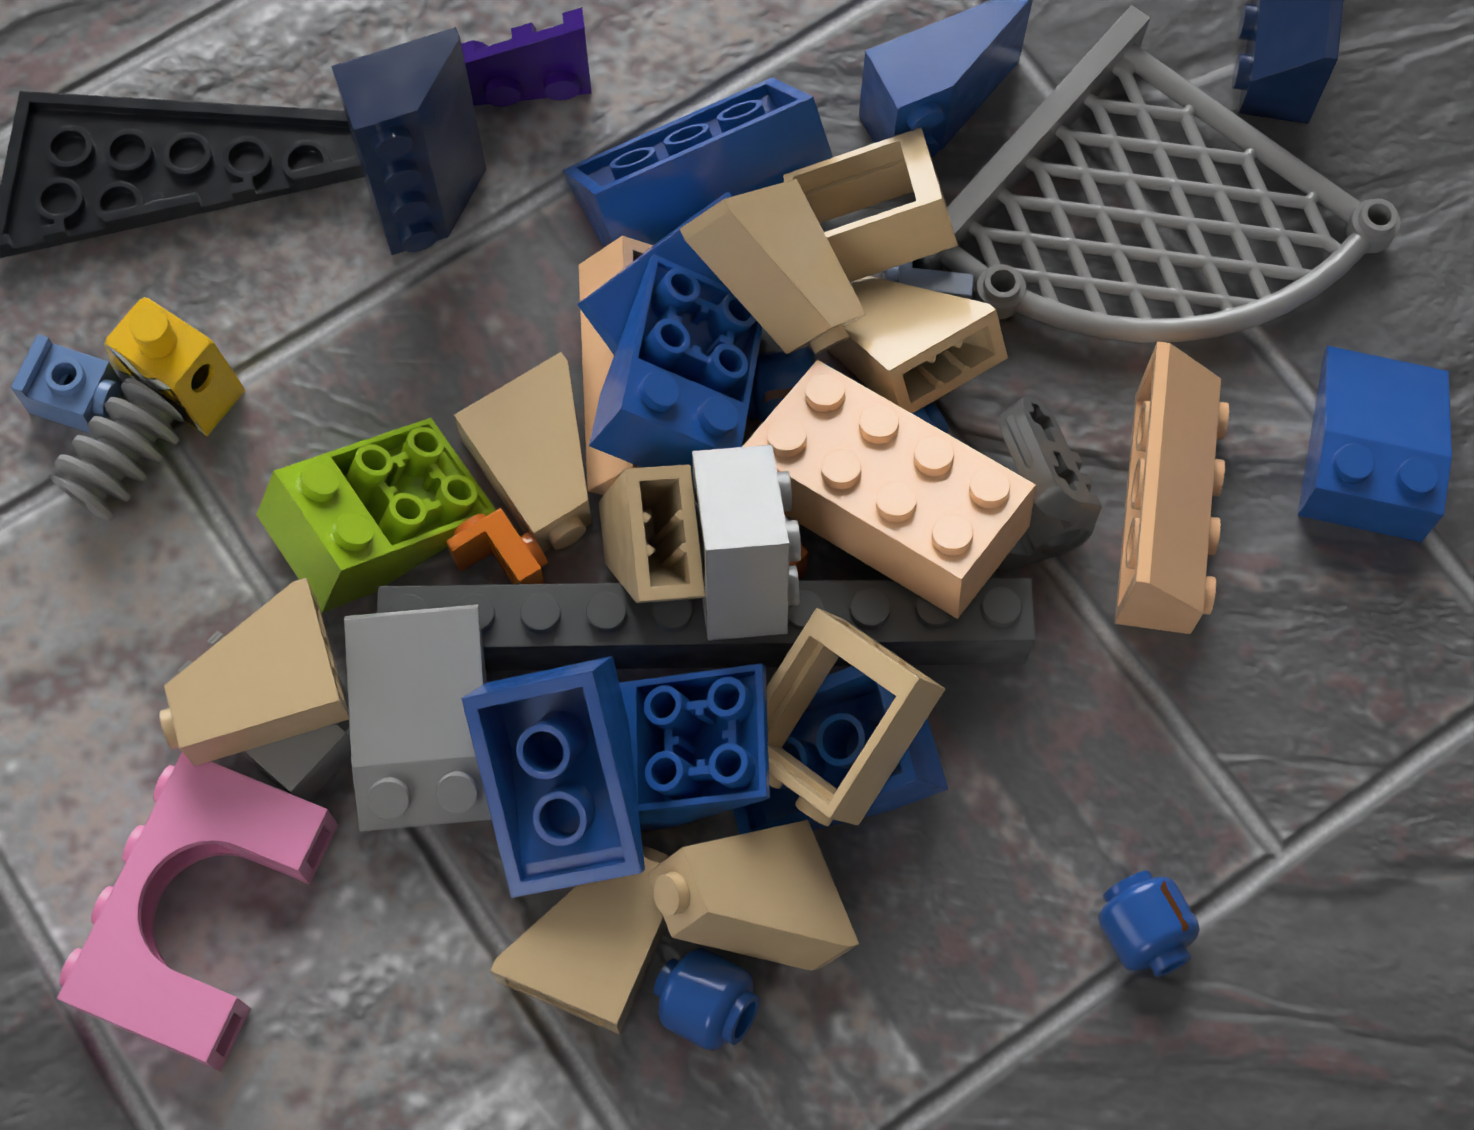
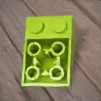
(369, 510)

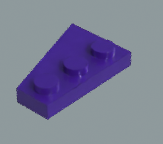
(530, 64)

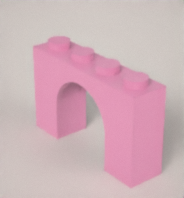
(195, 817)

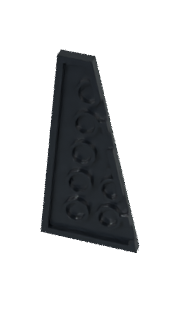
(127, 162)

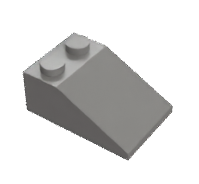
(408, 716)

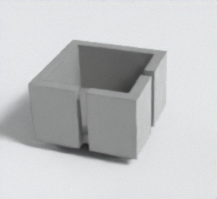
(745, 541)

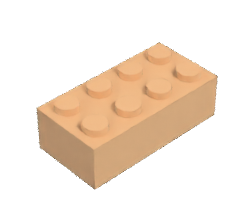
(895, 488)

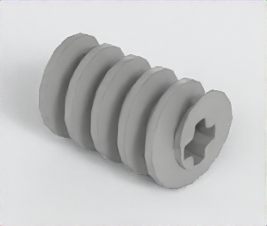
(117, 448)

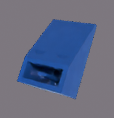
(678, 371)
(698, 743)

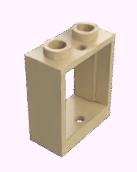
(872, 177)
(796, 684)

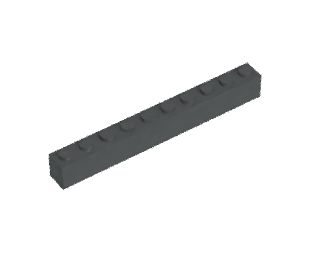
(592, 621)

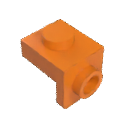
(482, 535)

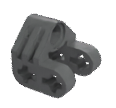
(1062, 504)

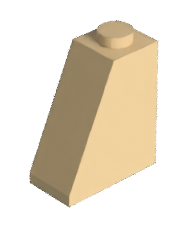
(778, 265)
(918, 341)
(532, 452)
(653, 534)
(257, 682)
(756, 897)
(590, 948)

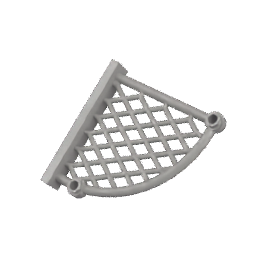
(1118, 53)

